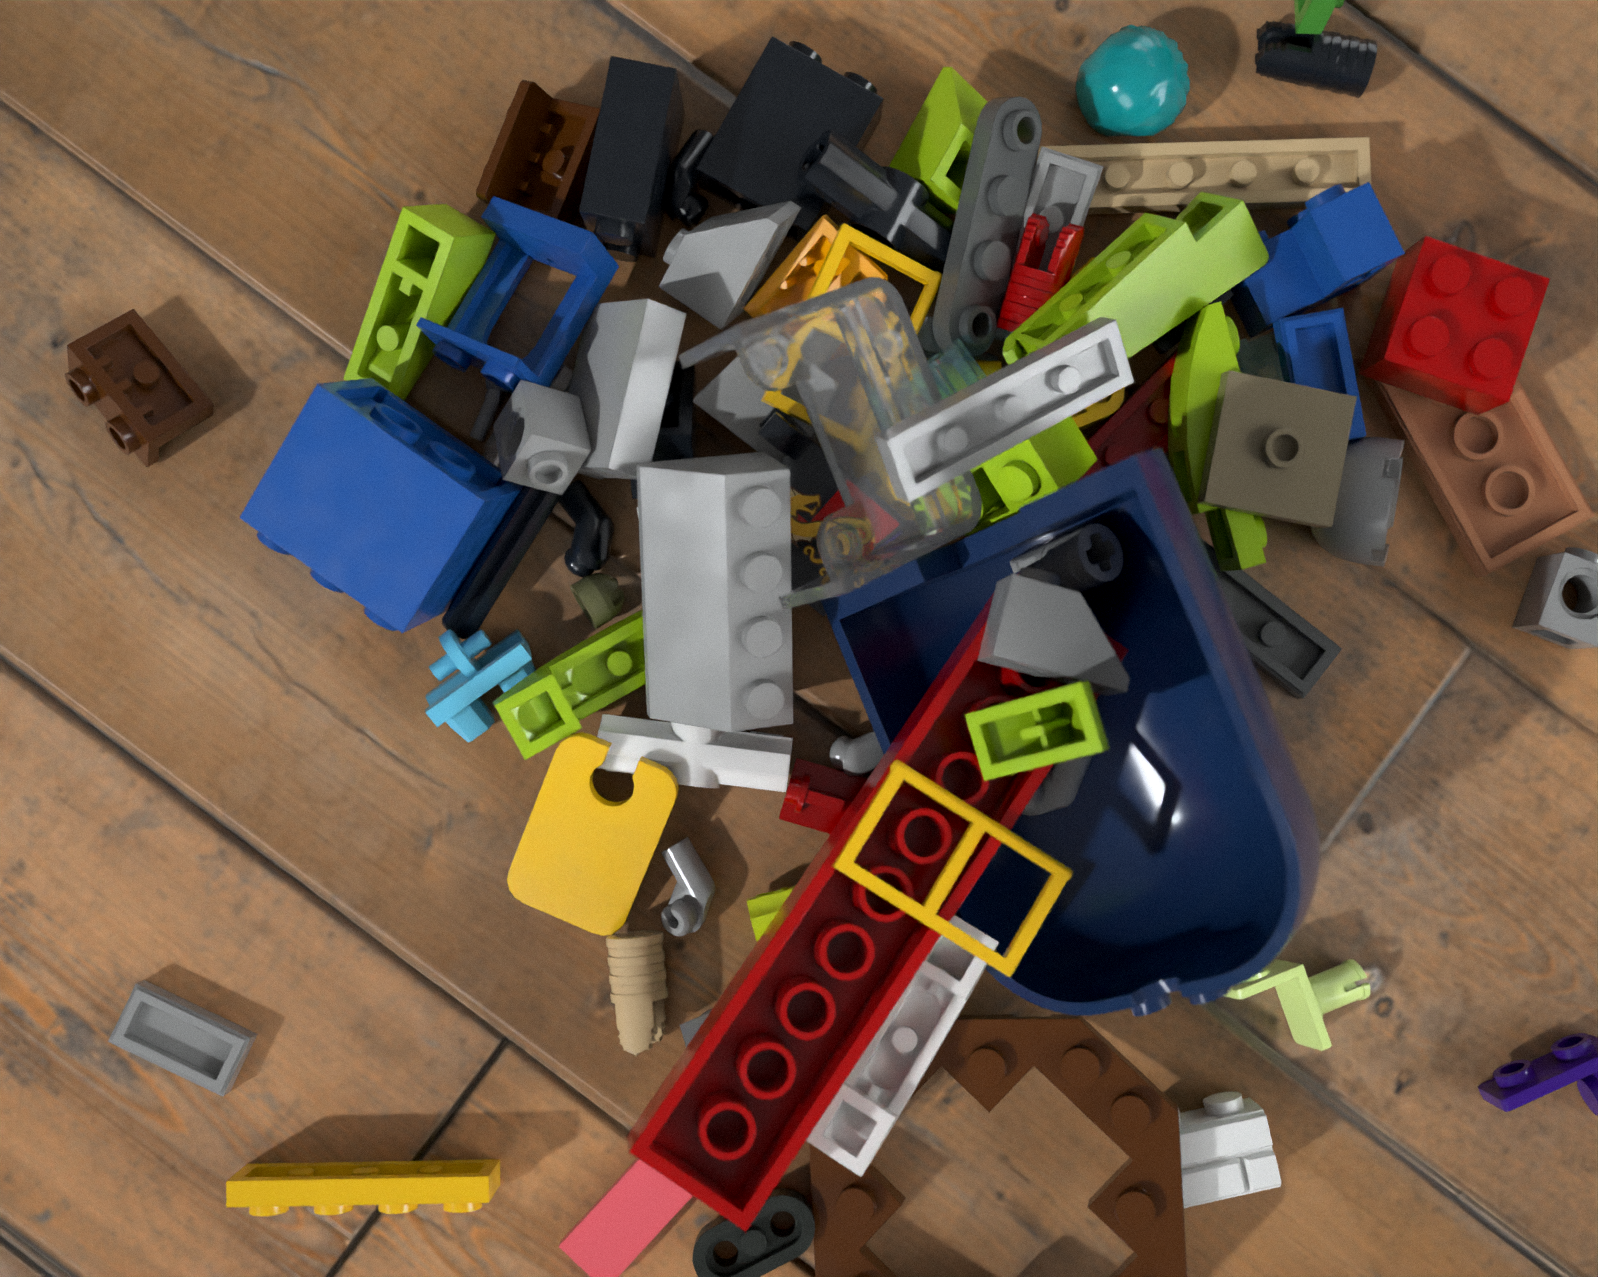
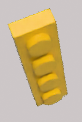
(339, 1186)

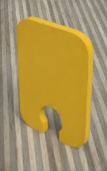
(587, 853)

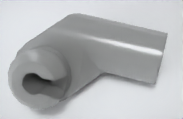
(856, 756)

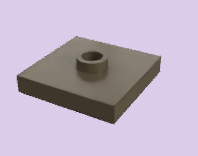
(1276, 449)

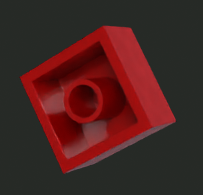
(1454, 326)

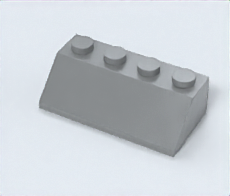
(711, 589)

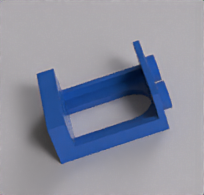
(524, 238)

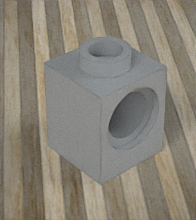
(541, 437)
(1543, 608)

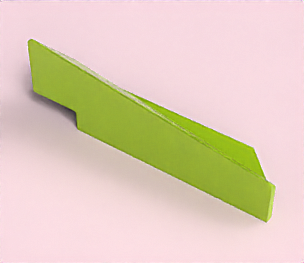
(1152, 276)

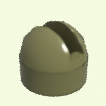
(598, 598)

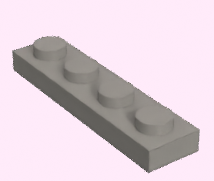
(1004, 409)

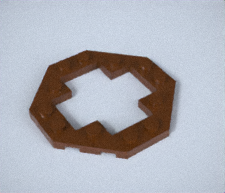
(988, 1059)

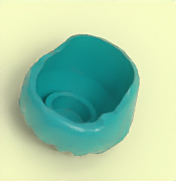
(1133, 83)

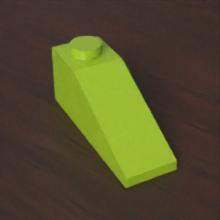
(423, 275)

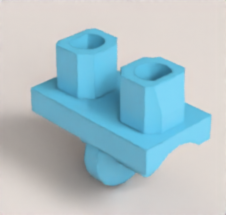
(458, 697)

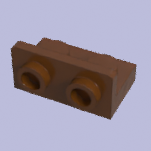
(135, 386)

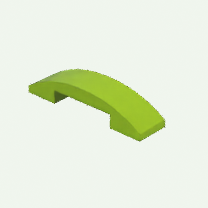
(574, 685)

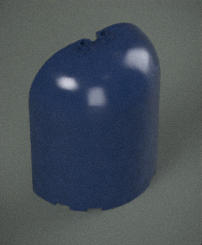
(1193, 824)

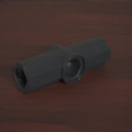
(877, 200)

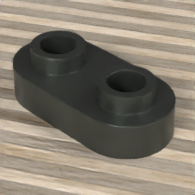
(762, 1245)

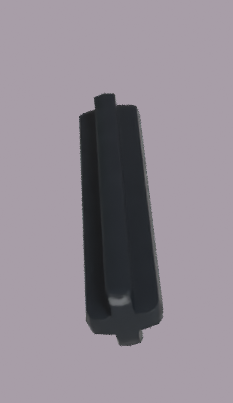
(499, 561)

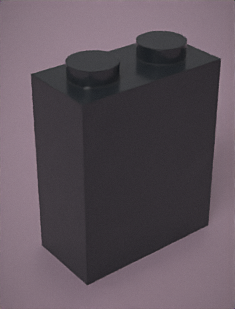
(773, 124)
(632, 157)

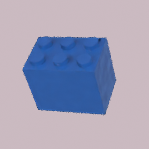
(379, 502)

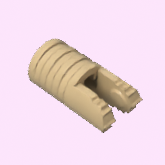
(638, 987)

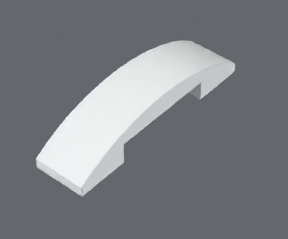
(900, 1053)

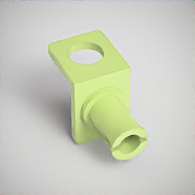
(1307, 998)

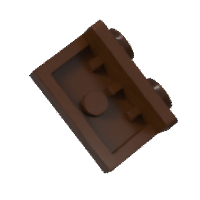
(541, 154)

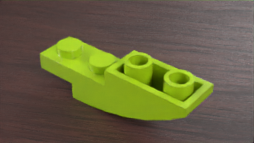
(1203, 354)

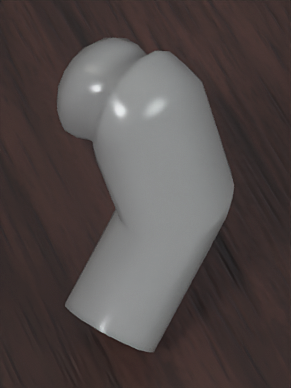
(1059, 786)
(692, 891)

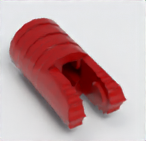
(1032, 287)

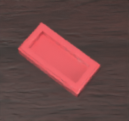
(623, 1221)

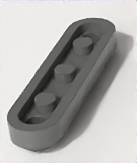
(987, 223)

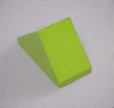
(1037, 730)

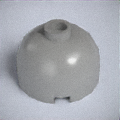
(1365, 502)

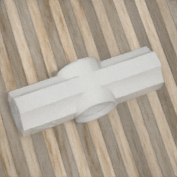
(697, 753)

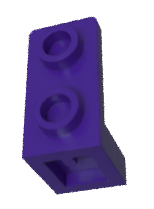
(1524, 1081)

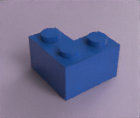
(1323, 255)

